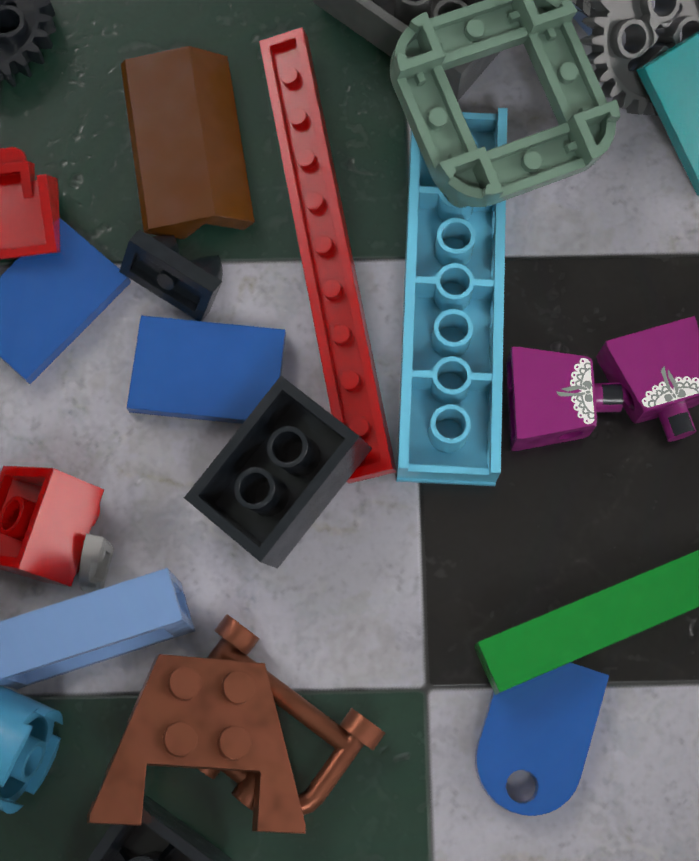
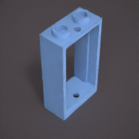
(92, 628)

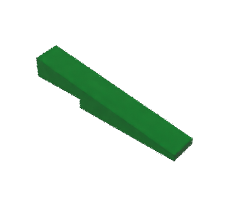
(590, 623)

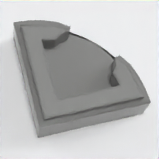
(94, 562)

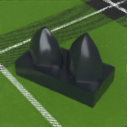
(163, 271)

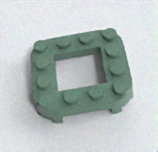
(456, 165)

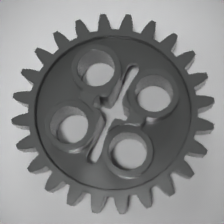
(647, 37)

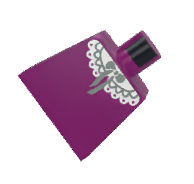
(657, 374)
(554, 397)

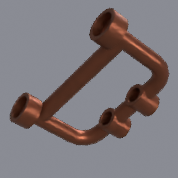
(345, 737)

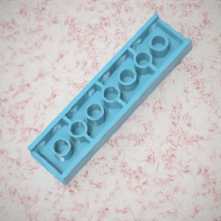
(452, 328)

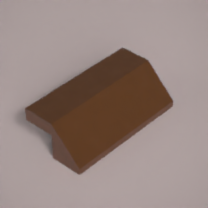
(186, 142)

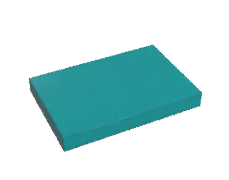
(674, 91)

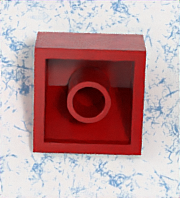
(45, 522)

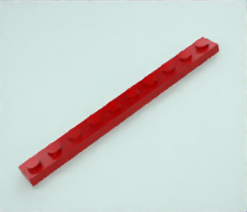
(326, 249)

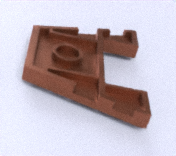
(203, 718)

